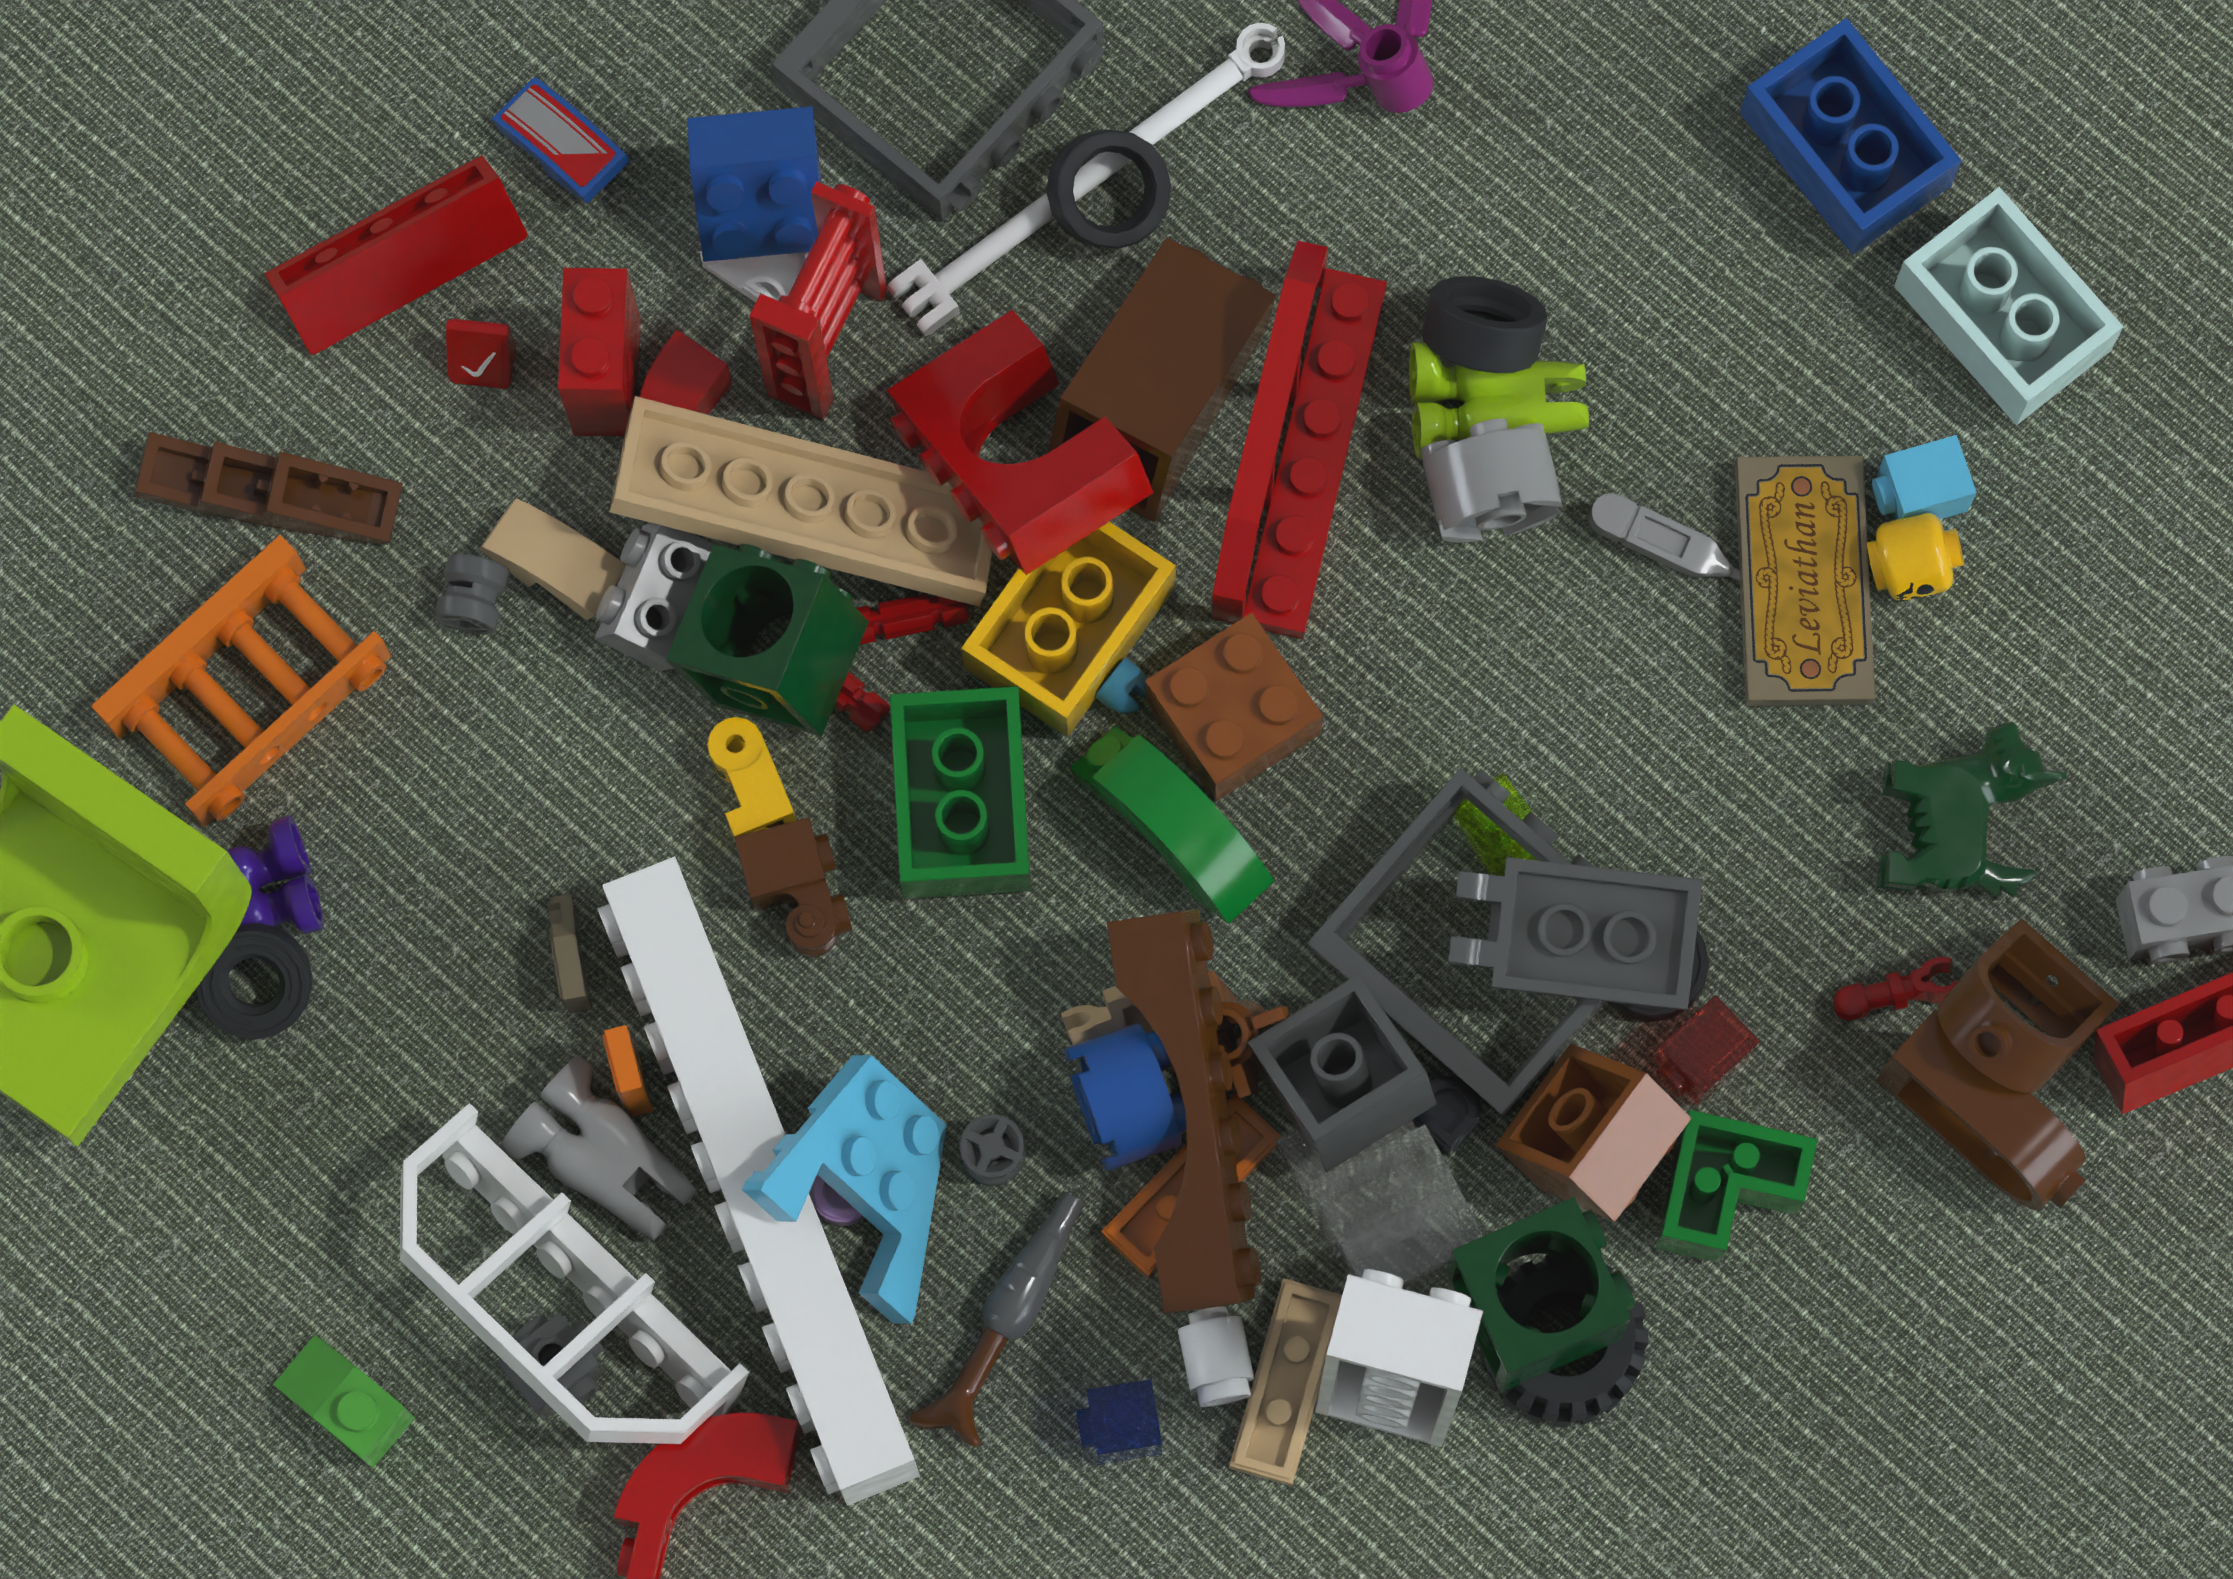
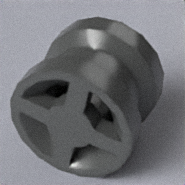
(996, 1138)

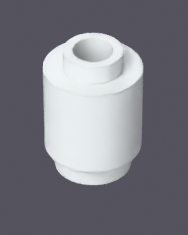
(1216, 1357)

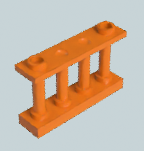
(229, 621)

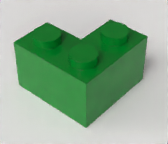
(1726, 1164)

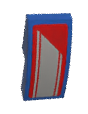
(561, 140)

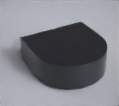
(1453, 1115)

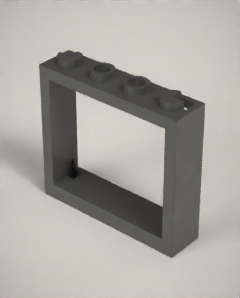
(844, 18)
(1332, 944)

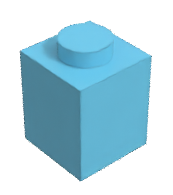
(1924, 481)

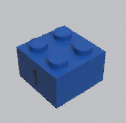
(754, 182)

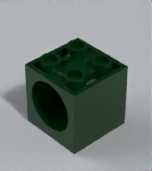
(797, 676)
(1521, 1351)

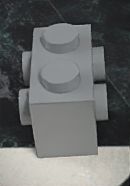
(652, 594)
(2178, 913)

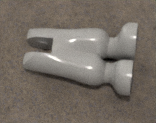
(606, 1159)

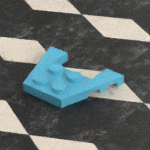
(879, 1155)

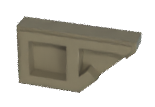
(568, 954)

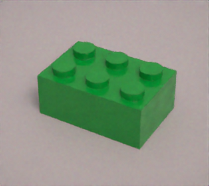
(960, 792)

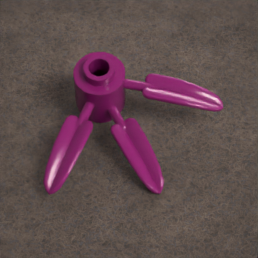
(1386, 56)

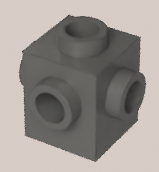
(545, 1340)

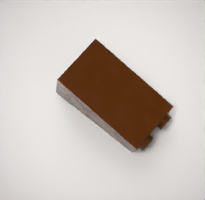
(1168, 363)

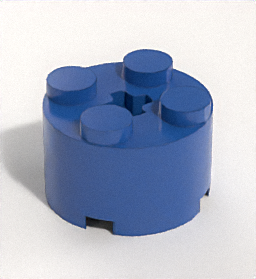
(1127, 1095)

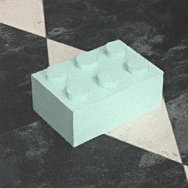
(2008, 306)

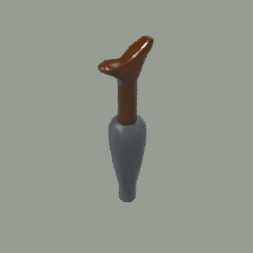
(1006, 1317)

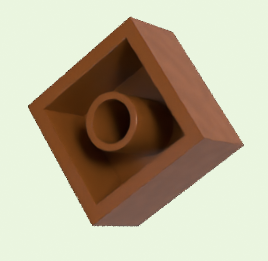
(1233, 707)
(1593, 1131)

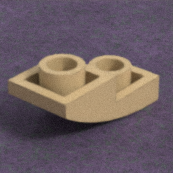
(554, 556)

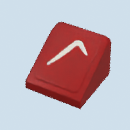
(479, 353)

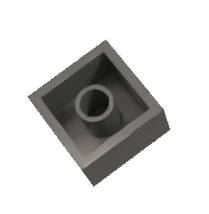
(1342, 1073)

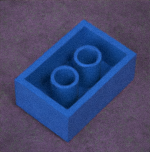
(1849, 136)

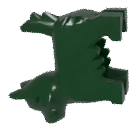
(1951, 815)

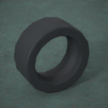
(1155, 195)
(1484, 324)

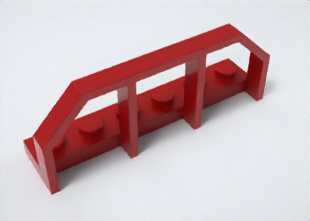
(1313, 450)

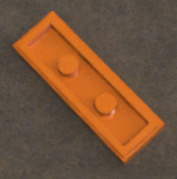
(1145, 1217)

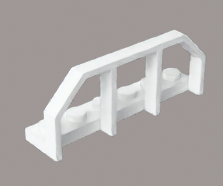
(569, 1252)

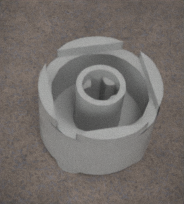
(1492, 481)

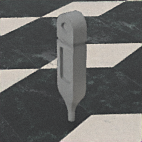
(1658, 537)

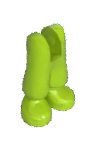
(1489, 396)

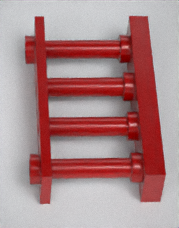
(801, 328)

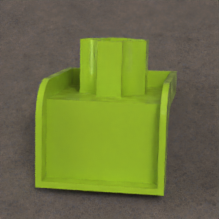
(101, 924)

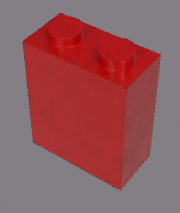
(598, 350)

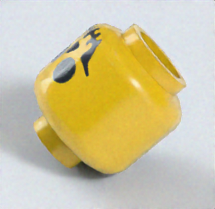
(1914, 557)

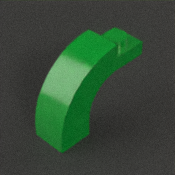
(1176, 820)

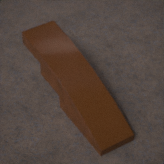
(268, 490)

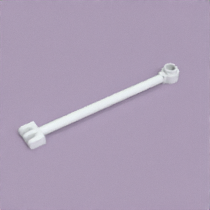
(936, 288)

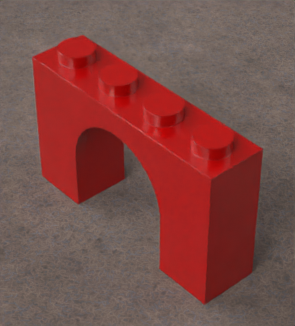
(1027, 506)

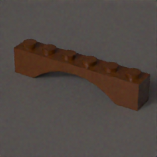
(1165, 975)

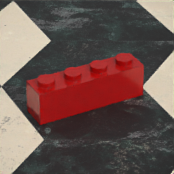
(2167, 1045)

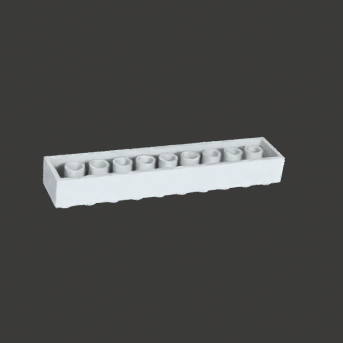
(731, 1108)

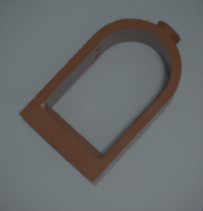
(1997, 1038)
(1993, 1128)

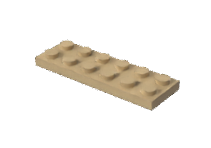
(798, 501)

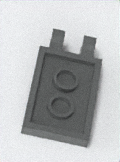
(1585, 932)

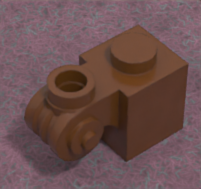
(789, 867)

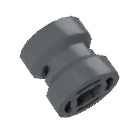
(471, 594)

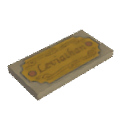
(1804, 581)

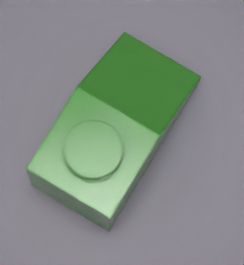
(344, 1401)

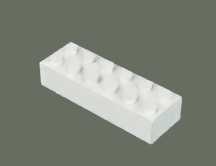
(1398, 1357)

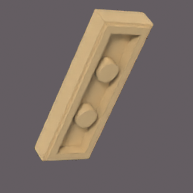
(1286, 1383)

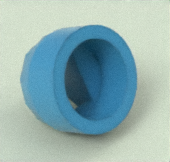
(1122, 681)

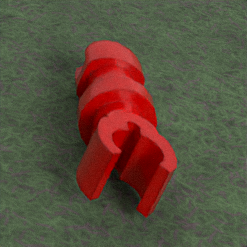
(1857, 1000)

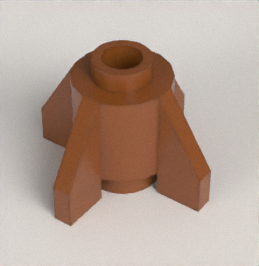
(1253, 1022)

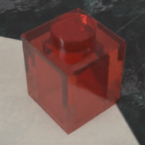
(1704, 1052)

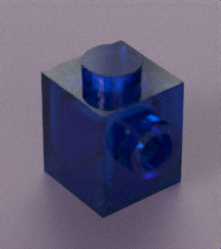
(1121, 1422)

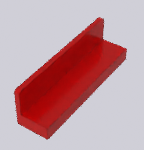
(397, 255)

